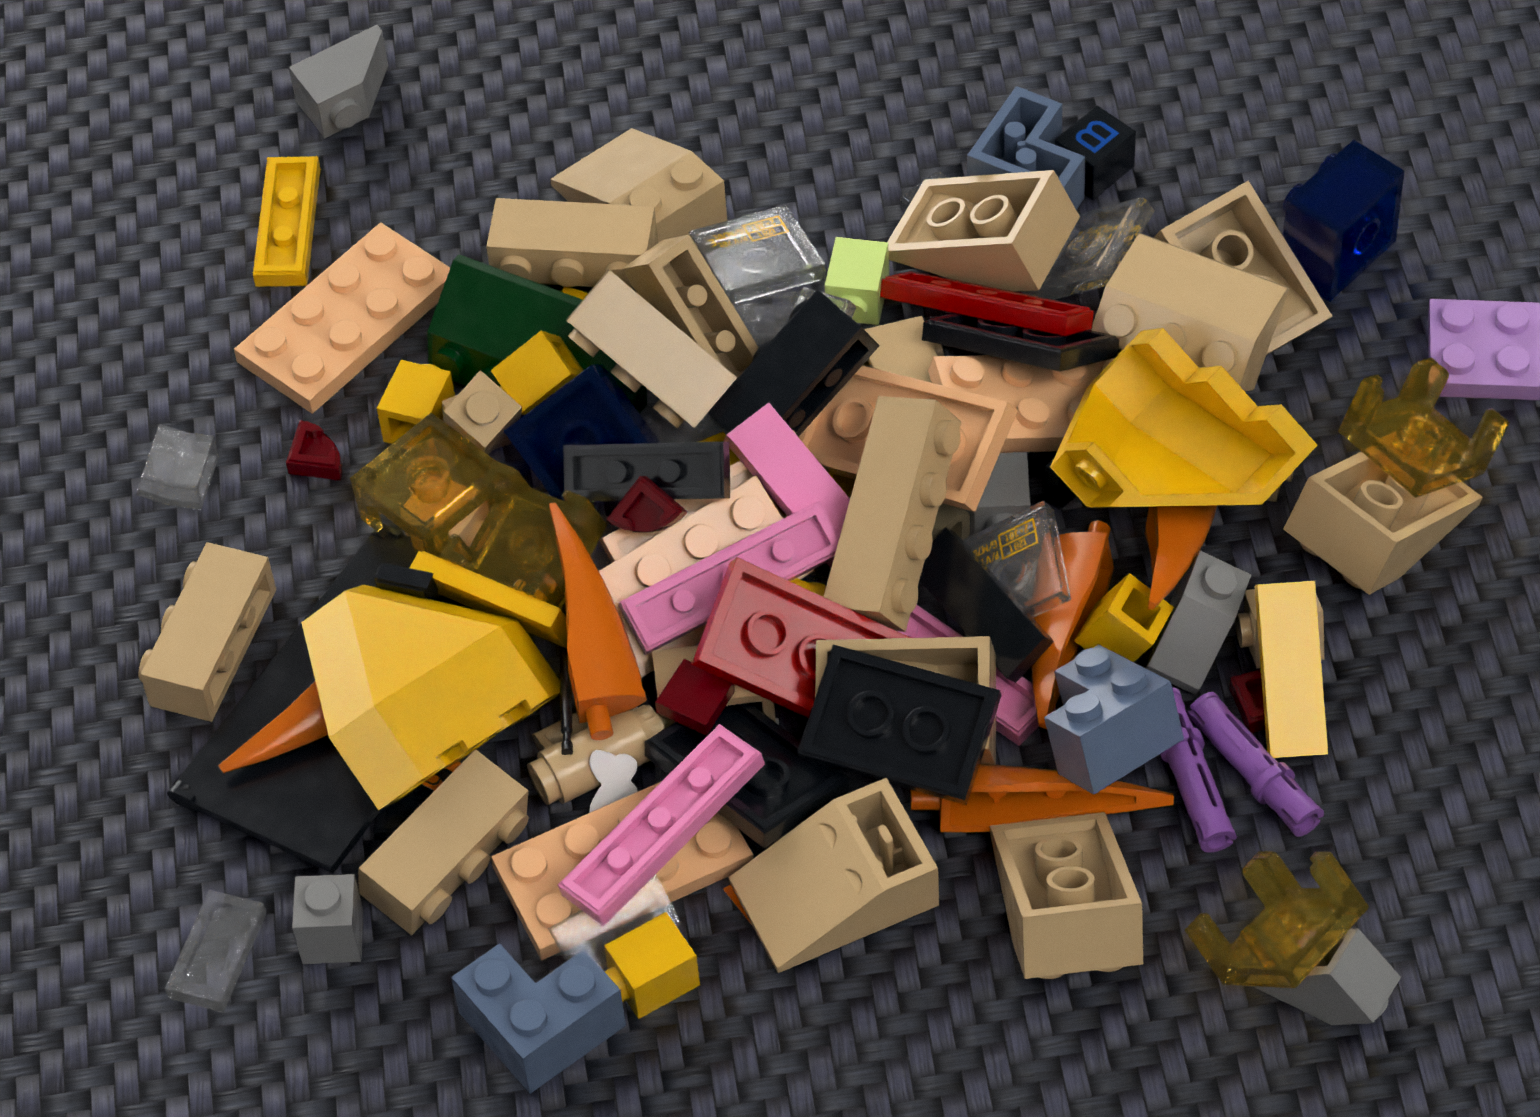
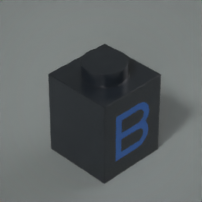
(1106, 147)

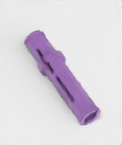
(1269, 781)
(1198, 786)

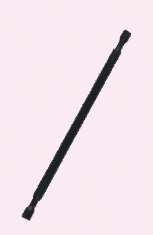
(565, 700)

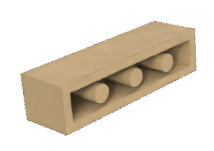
(893, 509)

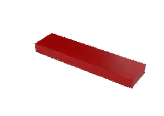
(987, 303)

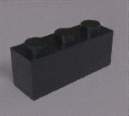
(799, 367)

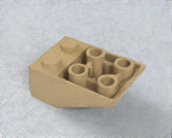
(838, 877)

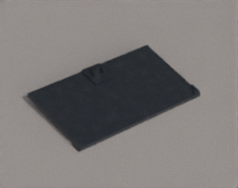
(309, 795)

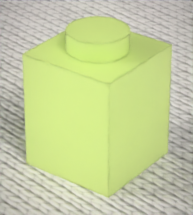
(857, 275)

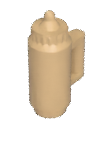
(570, 776)

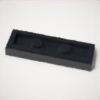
(679, 469)
(983, 605)

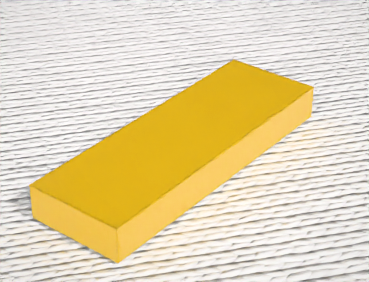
(286, 221)
(493, 597)
(1291, 669)

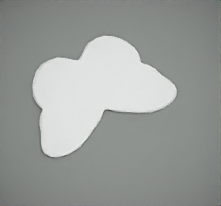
(614, 775)

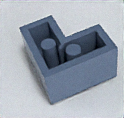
(1024, 141)
(1109, 718)
(539, 1024)

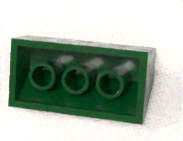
(492, 313)

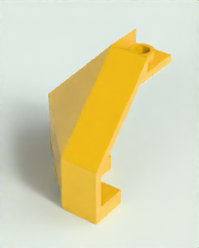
(1175, 434)
(418, 683)

